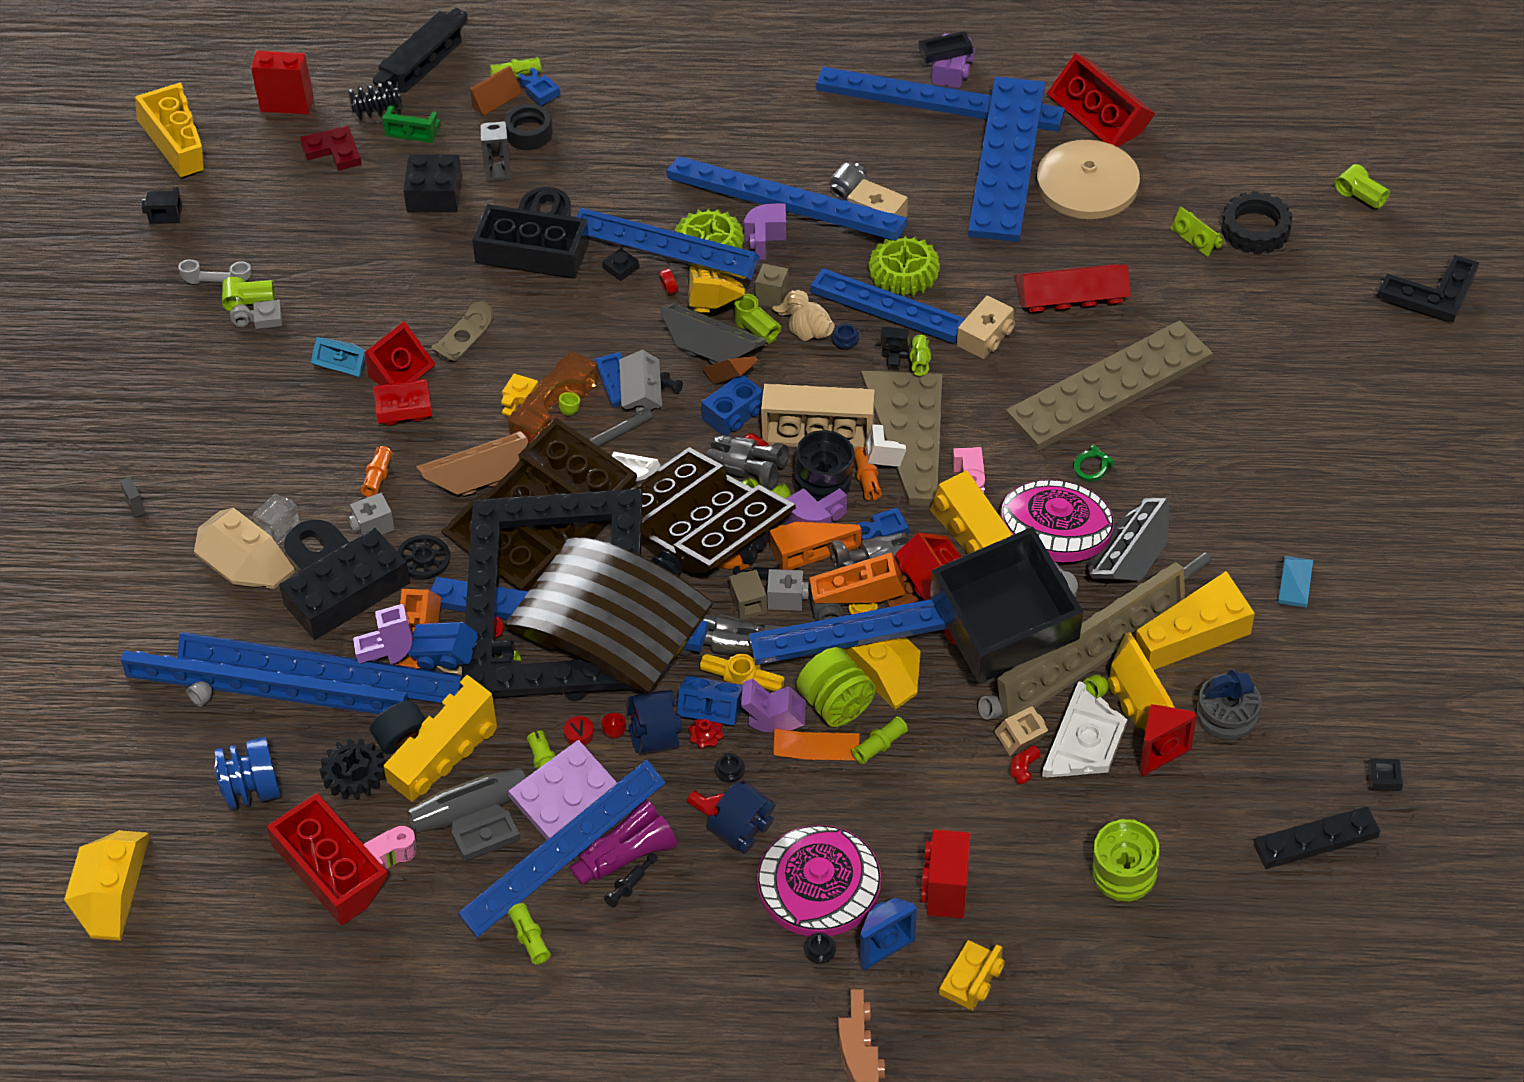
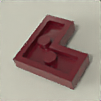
(332, 142)

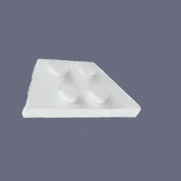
(1086, 737)

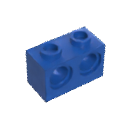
(732, 405)
(710, 700)

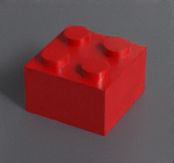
(946, 873)

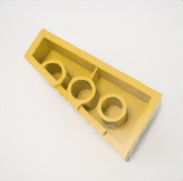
(171, 127)
(968, 513)
(1197, 623)
(443, 740)

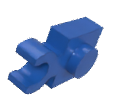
(539, 89)
(884, 524)

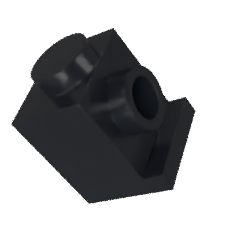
(163, 206)

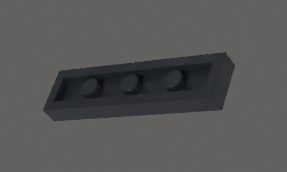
(1316, 837)

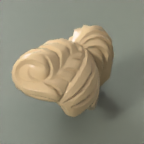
(807, 318)

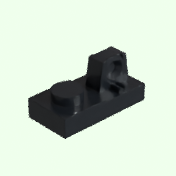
(895, 345)

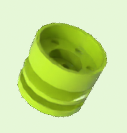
(836, 686)
(1129, 846)

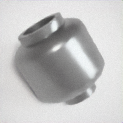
(847, 179)

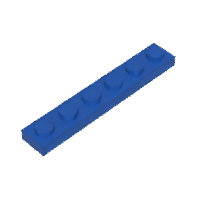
(887, 305)

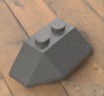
(707, 335)
(1134, 543)

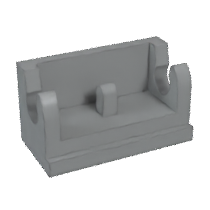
(640, 381)

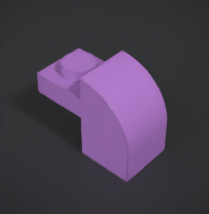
(765, 224)
(824, 511)
(390, 640)
(773, 710)

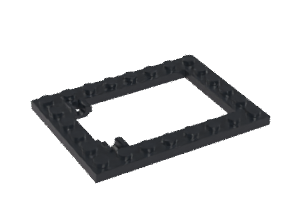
(504, 675)

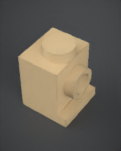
(1021, 730)

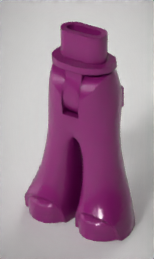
(634, 837)

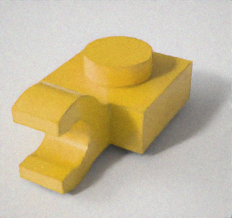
(516, 392)

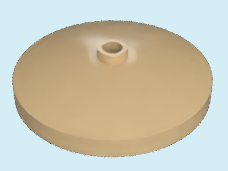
(1088, 179)

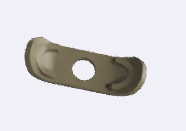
(473, 323)

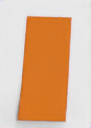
(815, 745)

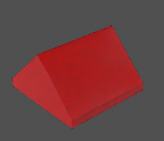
(397, 357)
(1166, 736)

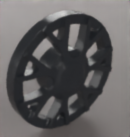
(424, 556)

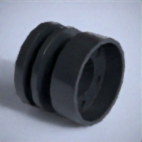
(823, 464)

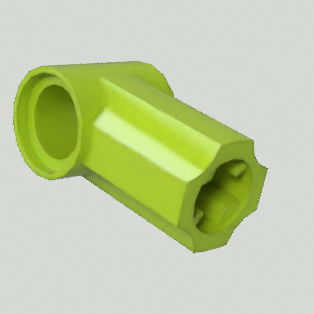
(1357, 182)
(237, 291)
(750, 316)

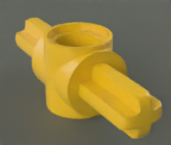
(740, 669)

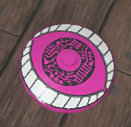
(1065, 516)
(819, 880)

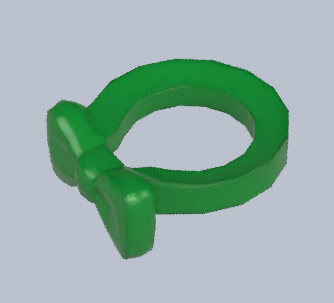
(1107, 462)

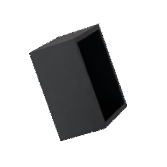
(1006, 604)

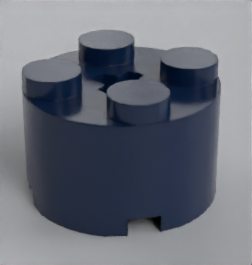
(653, 722)
(741, 816)

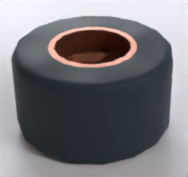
(396, 725)

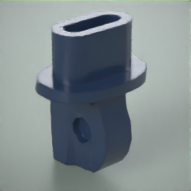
(1232, 685)

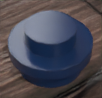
(845, 336)

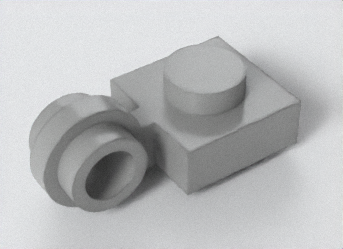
(264, 315)

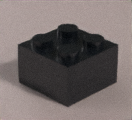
(433, 183)

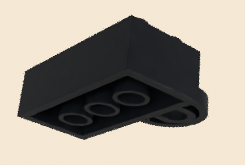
(532, 238)
(340, 577)

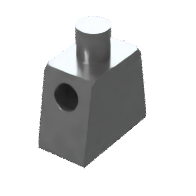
(495, 143)

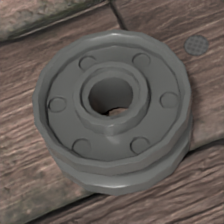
(1227, 716)

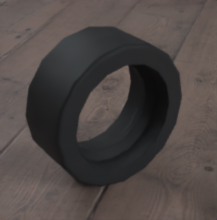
(531, 139)

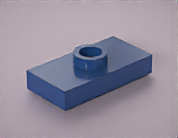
(610, 377)

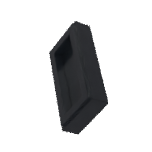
(945, 47)

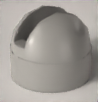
(199, 693)
(989, 707)

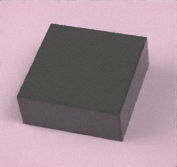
(132, 496)

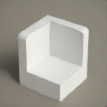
(882, 451)

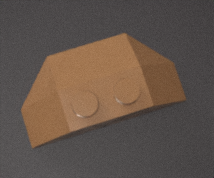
(475, 466)

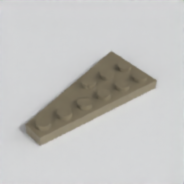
(911, 416)

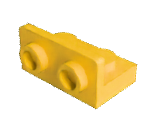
(971, 975)

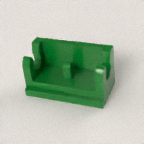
(410, 127)

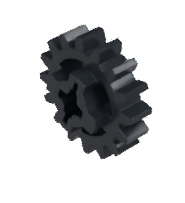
(353, 768)

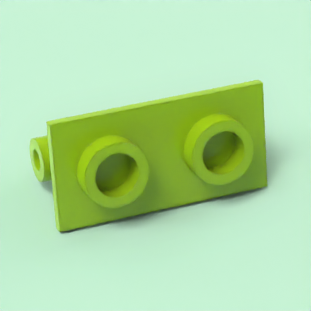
(1196, 232)

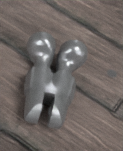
(739, 458)
(868, 549)
(729, 635)

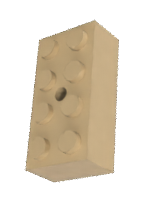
(796, 410)

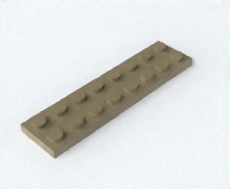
(1108, 385)
(1099, 641)

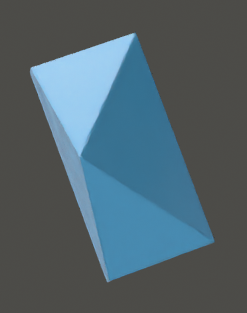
(338, 356)
(1295, 581)

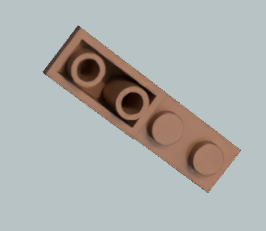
(857, 1054)

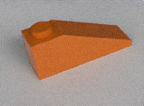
(810, 541)
(860, 583)
(421, 608)

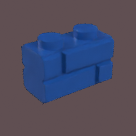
(442, 644)

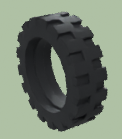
(1256, 241)

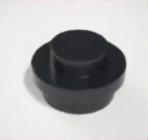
(729, 768)
(820, 948)

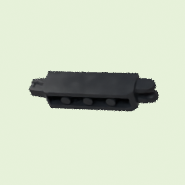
(422, 50)

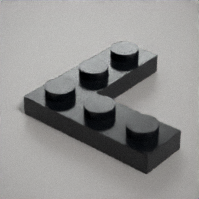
(1439, 302)

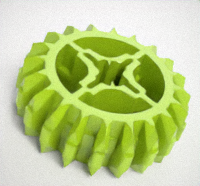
(712, 227)
(919, 271)

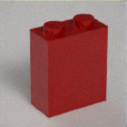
(282, 82)

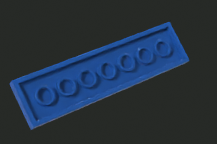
(1006, 159)

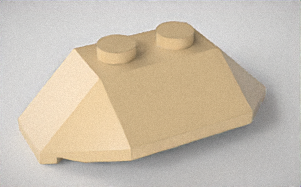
(241, 551)

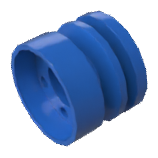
(246, 773)

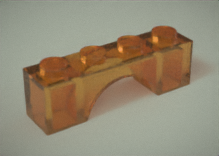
(572, 375)

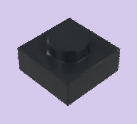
(620, 264)
(1385, 775)

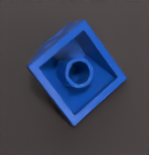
(886, 931)

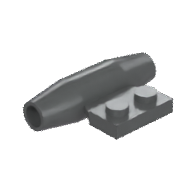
(473, 812)

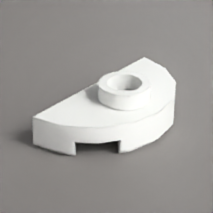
(641, 465)

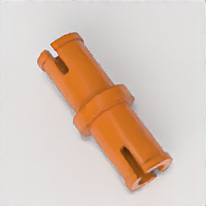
(376, 471)
(867, 475)

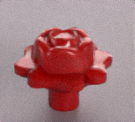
(706, 733)

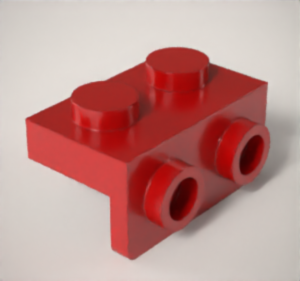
(402, 401)

